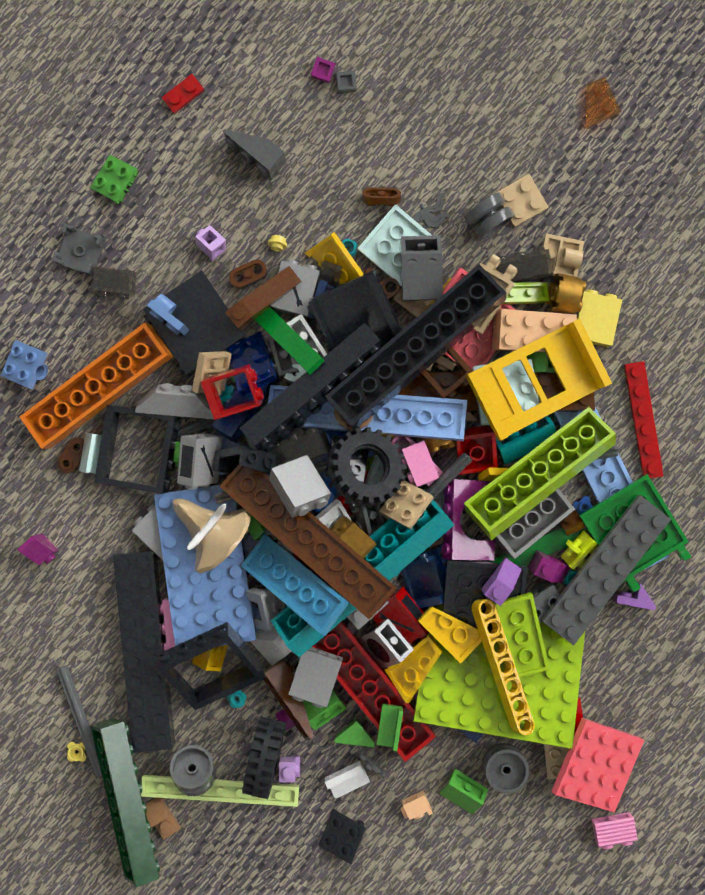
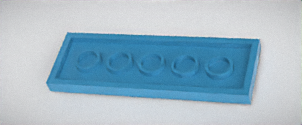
(295, 584)

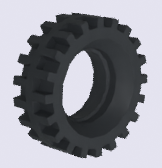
(345, 481)
(264, 757)

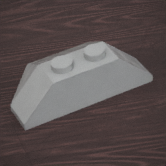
(175, 401)

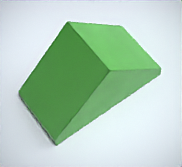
(355, 734)

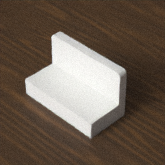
(347, 779)

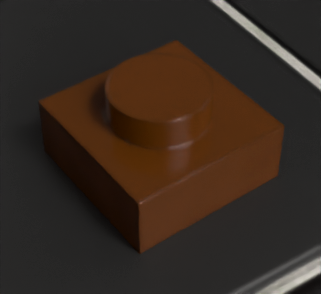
(571, 523)

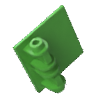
(114, 179)

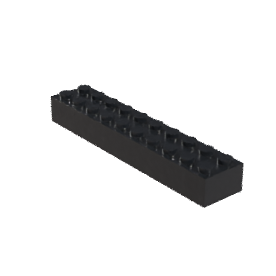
(416, 347)
(141, 642)

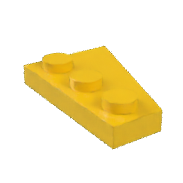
(334, 251)
(451, 633)
(414, 668)

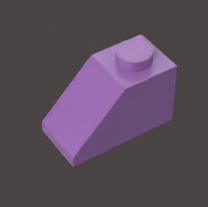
(502, 581)

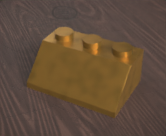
(353, 536)

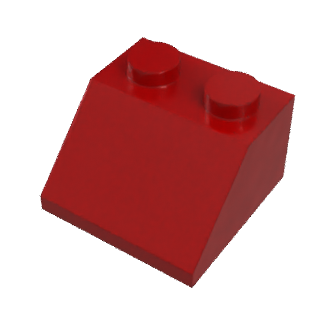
(480, 446)

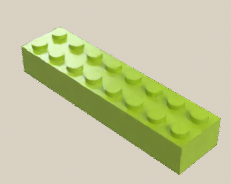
(540, 473)

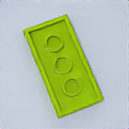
(523, 634)

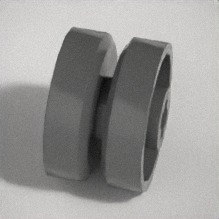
(487, 214)
(188, 759)
(513, 776)

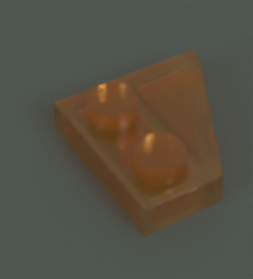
(599, 102)

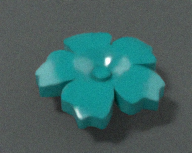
(226, 394)

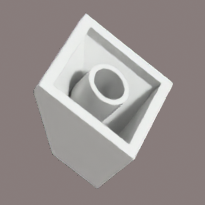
(270, 645)

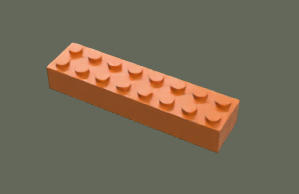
(96, 386)

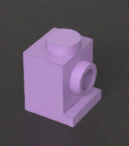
(217, 242)
(289, 768)

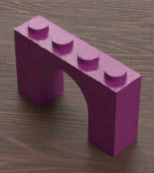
(455, 542)

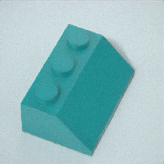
(525, 440)

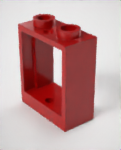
(213, 397)

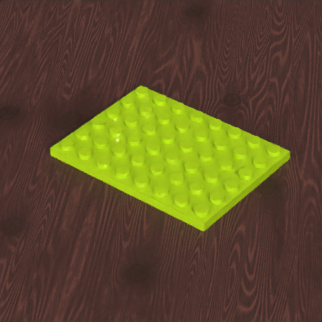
(469, 700)

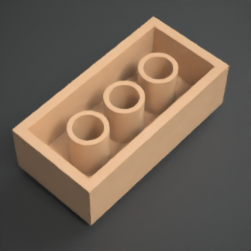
(518, 328)

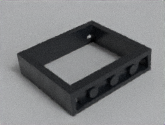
(108, 443)
(220, 687)

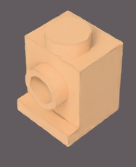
(416, 806)

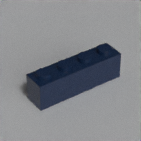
(230, 425)

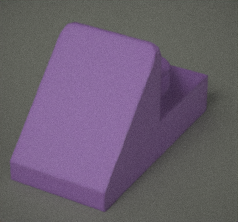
(639, 599)

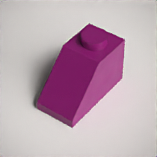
(38, 549)
(548, 567)

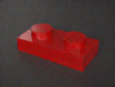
(183, 94)

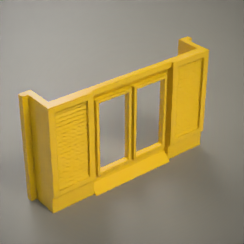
(573, 362)

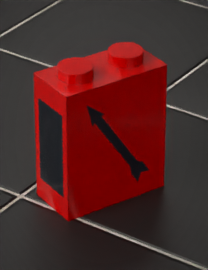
(403, 614)

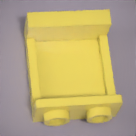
(600, 316)

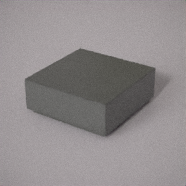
(346, 82)

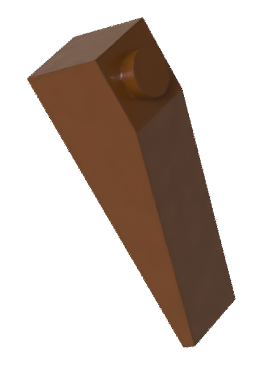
(262, 298)
(279, 680)

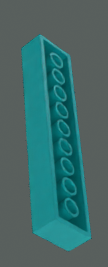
(394, 551)

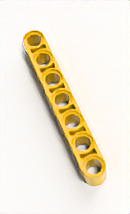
(509, 673)

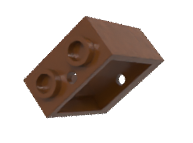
(451, 392)

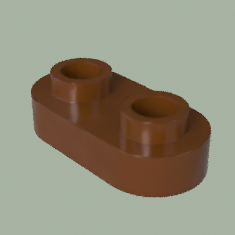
(381, 196)
(248, 274)
(72, 455)

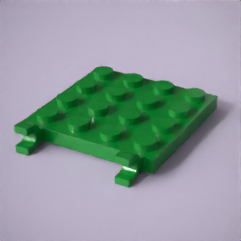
(606, 513)

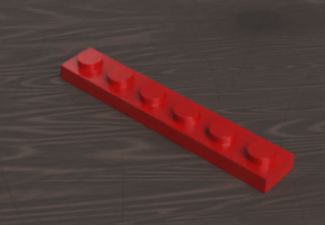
(643, 419)

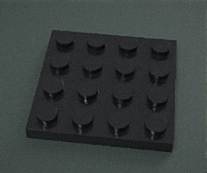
(464, 586)

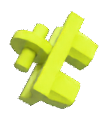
(578, 550)

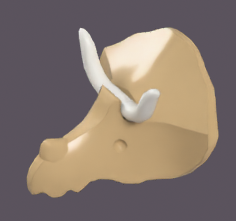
(212, 532)

